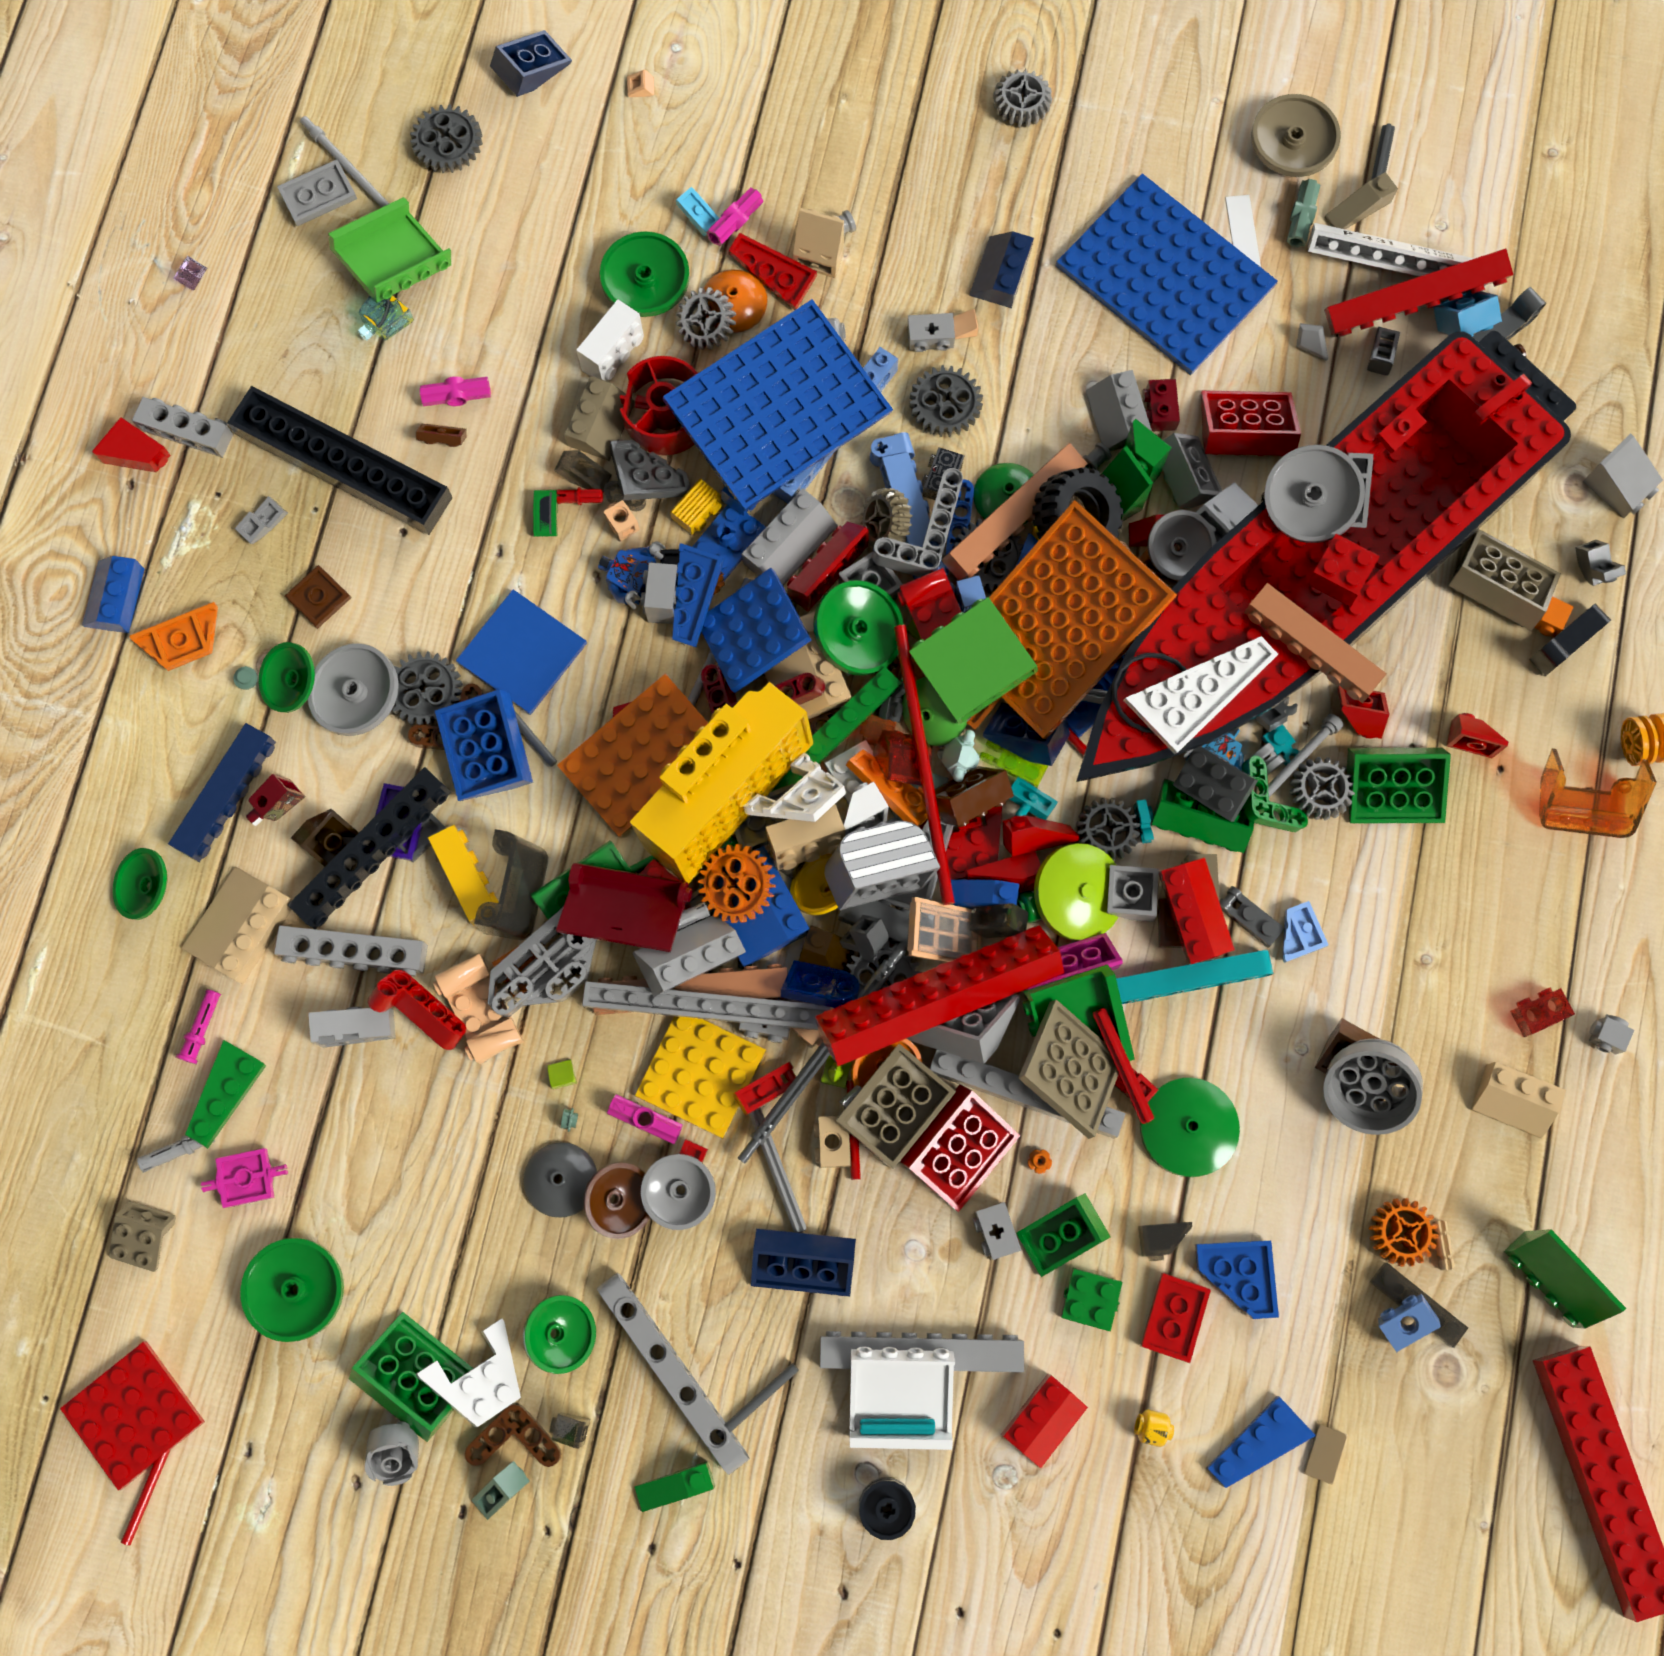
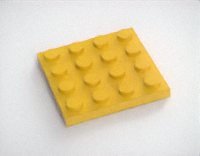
(699, 1073)

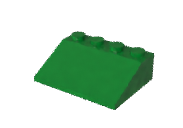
(1398, 785)
(1563, 1278)
(390, 1379)

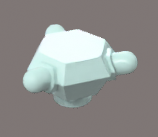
(960, 755)

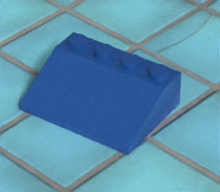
(483, 745)
(776, 927)

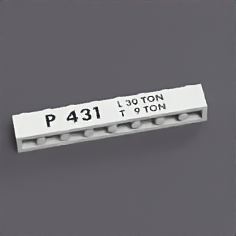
(1379, 251)

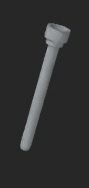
(1329, 726)

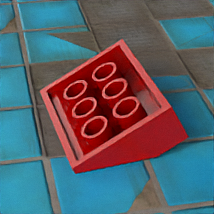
(1249, 423)
(960, 1148)

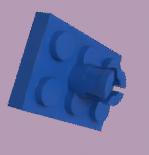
(729, 537)

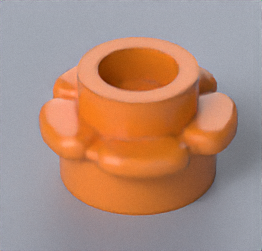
(1033, 1161)

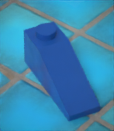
(983, 892)

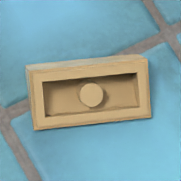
(1326, 1454)

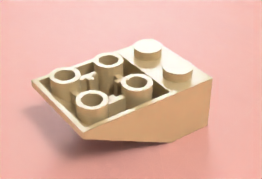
(819, 242)

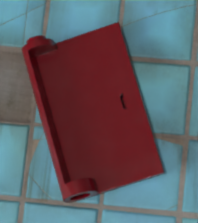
(623, 907)

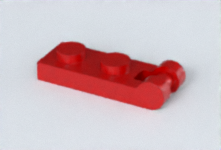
(764, 1089)

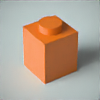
(1555, 618)

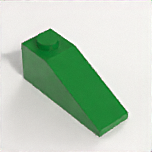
(675, 1486)

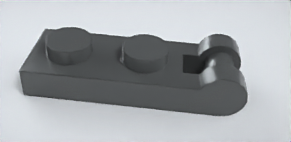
(1251, 917)

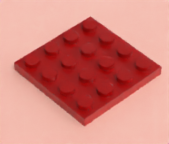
(132, 1415)

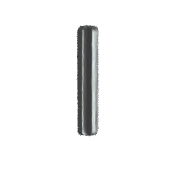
(1383, 150)

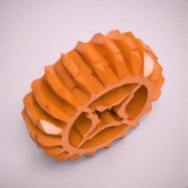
(1409, 1240)

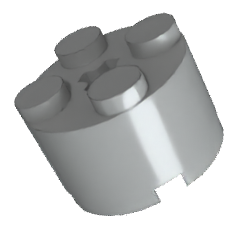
(392, 1453)

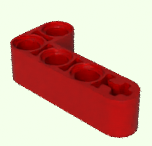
(419, 1006)

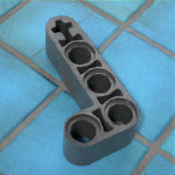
(1518, 316)

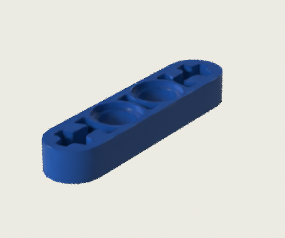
(961, 522)

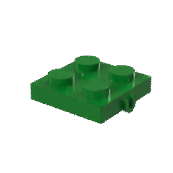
(1091, 1299)

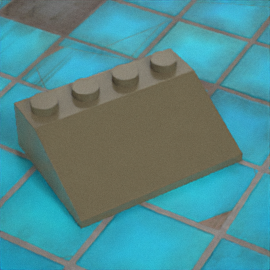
(1505, 580)
(895, 1106)

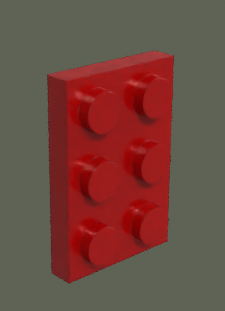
(1175, 1318)

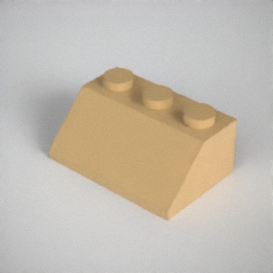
(1517, 1099)

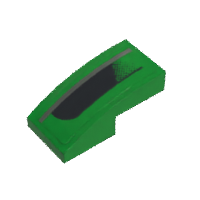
(545, 513)

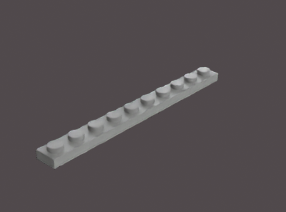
(702, 1006)

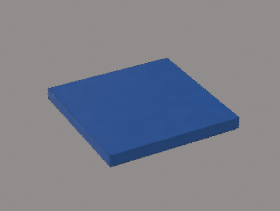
(521, 651)

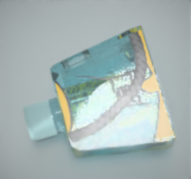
(383, 318)

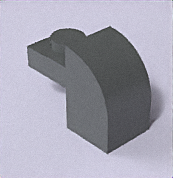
(1596, 563)
(866, 936)

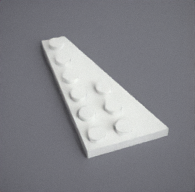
(1194, 697)

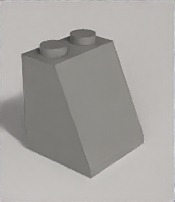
(1625, 478)

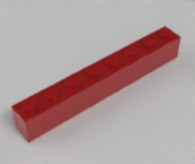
(1418, 292)

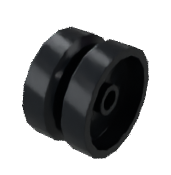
(887, 1524)

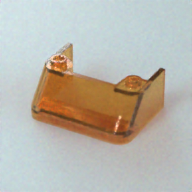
(1590, 810)

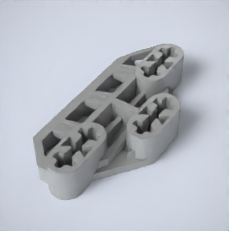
(543, 972)

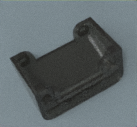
(525, 873)

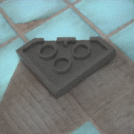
(645, 474)

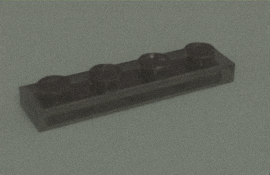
(1398, 1288)

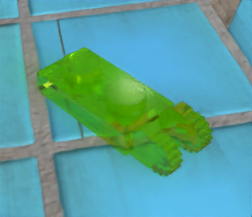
(1014, 764)

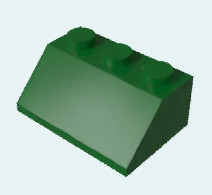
(1147, 449)

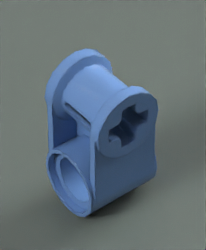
(890, 446)

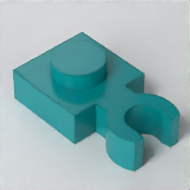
(1282, 742)
(1144, 817)

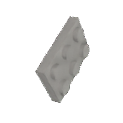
(317, 192)

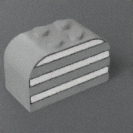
(880, 863)

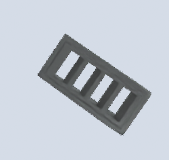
(1379, 363)

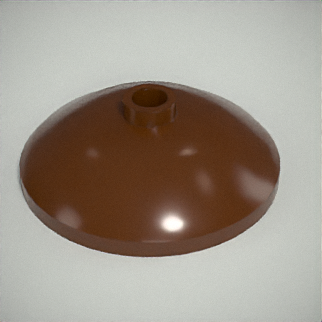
(626, 1213)

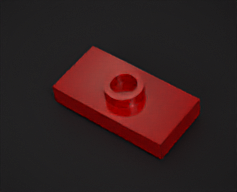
(1401, 428)

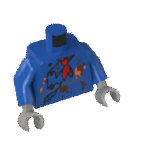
(627, 572)

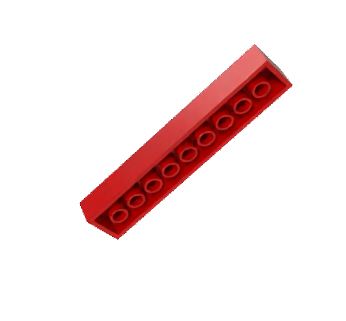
(939, 995)
(1606, 1479)

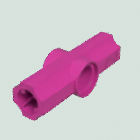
(735, 216)
(455, 391)
(630, 1112)

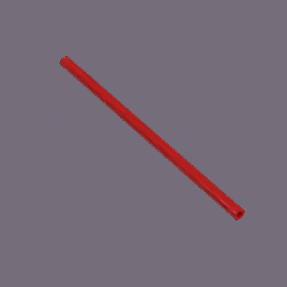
(924, 764)

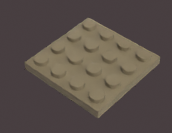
(1070, 1069)

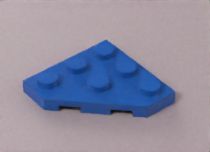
(1243, 1274)

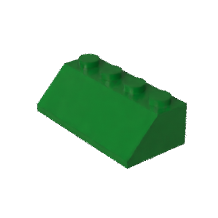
(1191, 818)

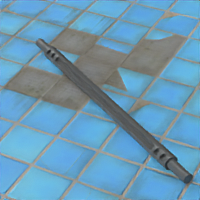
(814, 1063)

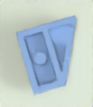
(1301, 932)

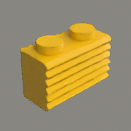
(696, 507)

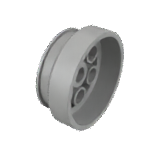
(1364, 1110)

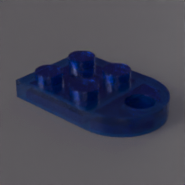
(819, 985)

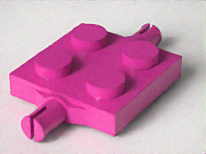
(244, 1178)

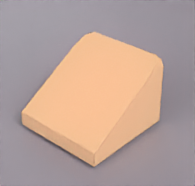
(640, 84)
(965, 325)

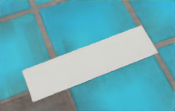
(1243, 226)

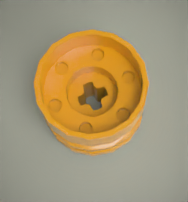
(1643, 739)

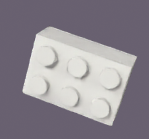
(610, 342)

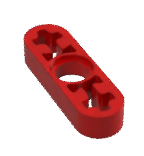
(1502, 399)

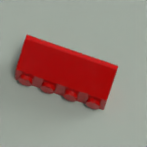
(823, 570)
(1196, 911)

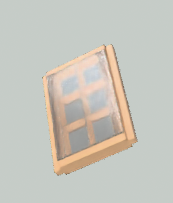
(940, 931)

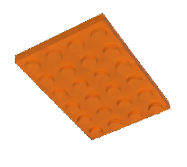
(625, 757)

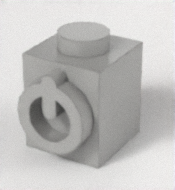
(1611, 1034)

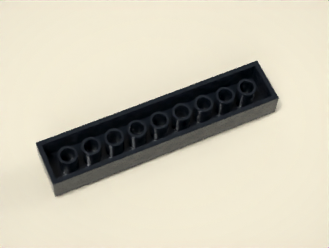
(340, 460)

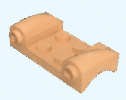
(467, 992)

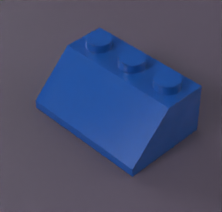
(114, 594)

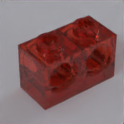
(1543, 1015)

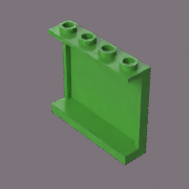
(388, 250)
(973, 660)

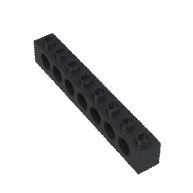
(358, 848)

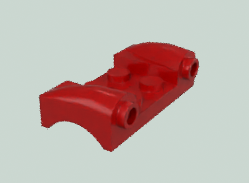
(930, 602)

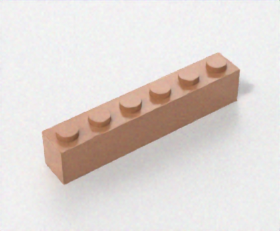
(1314, 643)

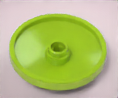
(1074, 891)

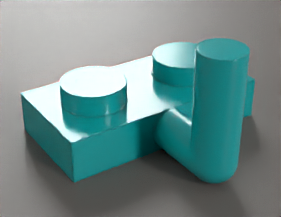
(1031, 800)

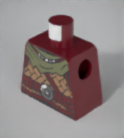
(273, 799)

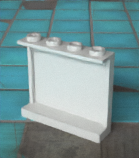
(902, 1387)

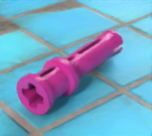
(211, 998)

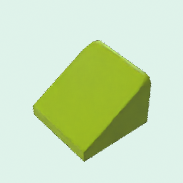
(561, 1074)

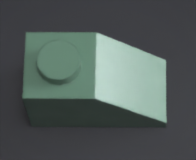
(500, 1490)

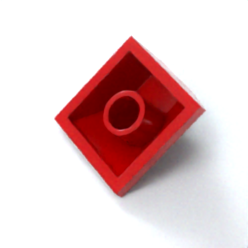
(1367, 717)
(1475, 736)

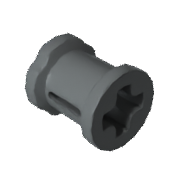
(1097, 456)

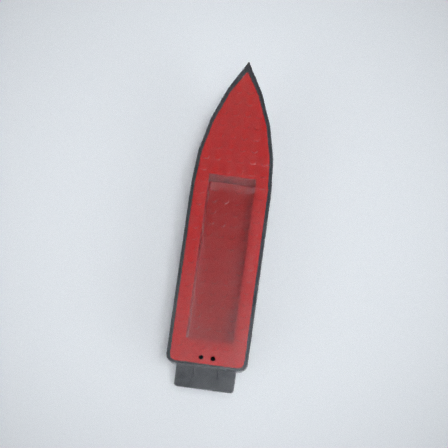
(1419, 513)

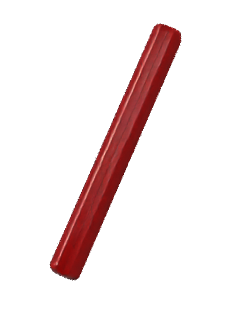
(1123, 1065)

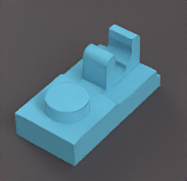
(697, 210)

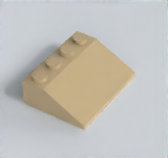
(811, 660)
(238, 925)

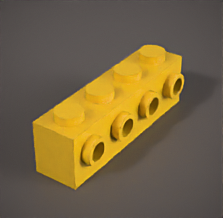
(462, 870)

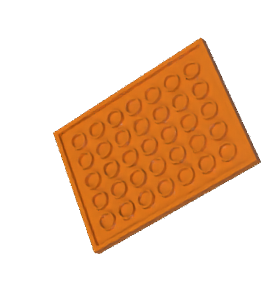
(1075, 612)

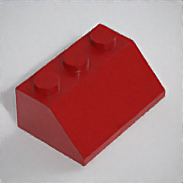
(1044, 1420)

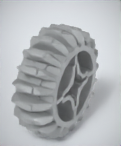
(1009, 101)
(701, 301)
(1337, 775)

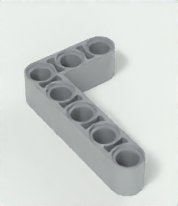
(934, 532)

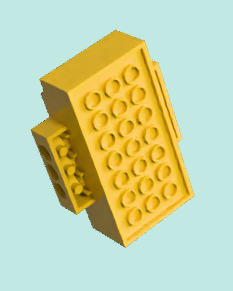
(714, 776)

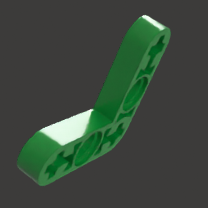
(1260, 802)

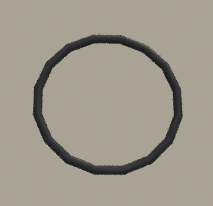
(1118, 675)

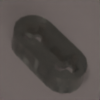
(610, 486)

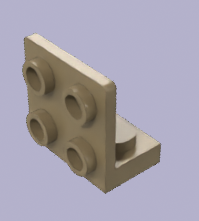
(139, 1235)

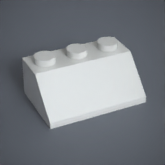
(865, 808)

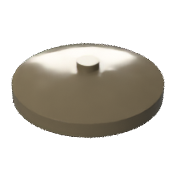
(1295, 135)

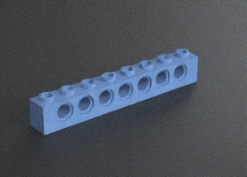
(881, 370)

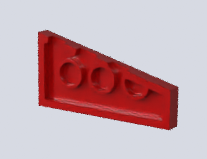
(776, 271)

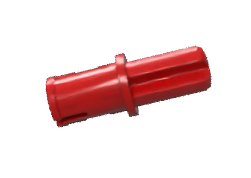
(580, 496)

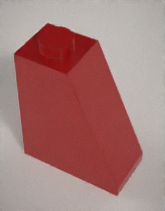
(131, 448)

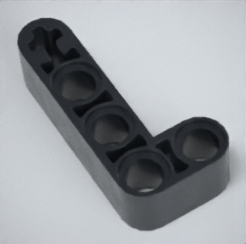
(1570, 639)

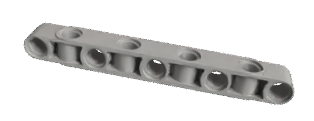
(673, 1373)

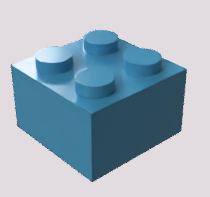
(1468, 314)

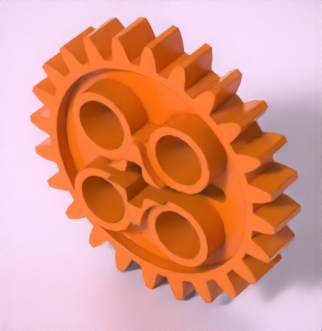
(722, 898)

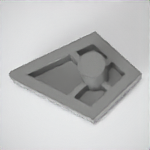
(1312, 340)

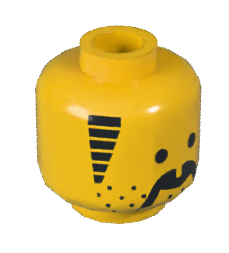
(1153, 1428)

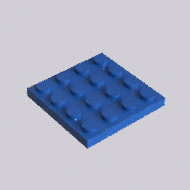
(753, 630)

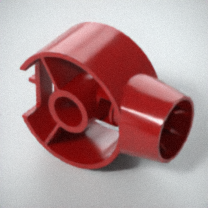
(656, 417)

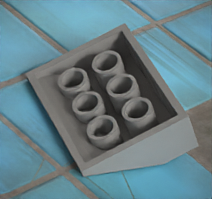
(974, 1033)

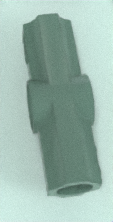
(1303, 213)

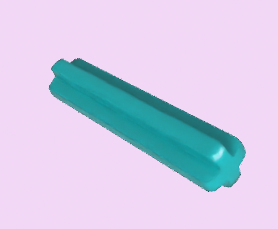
(895, 1426)

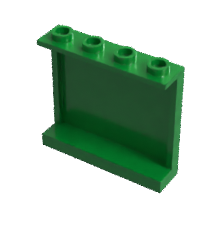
(1081, 996)

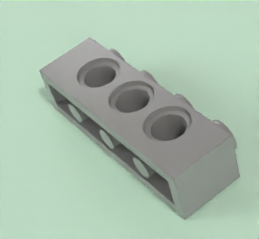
(213, 442)

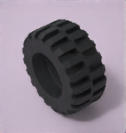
(1090, 487)

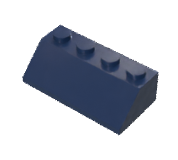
(803, 1262)

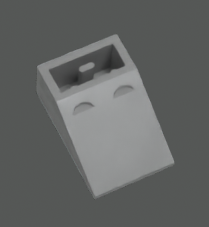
(1227, 510)

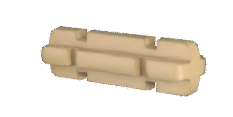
(1443, 1246)

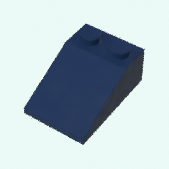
(528, 62)
(1017, 736)

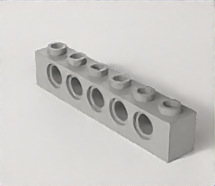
(291, 937)

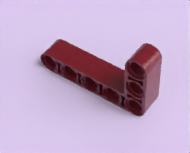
(798, 684)

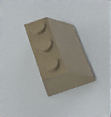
(597, 419)

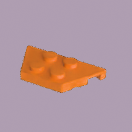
(180, 638)

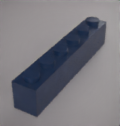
(222, 793)

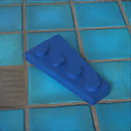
(697, 580)
(1261, 1442)

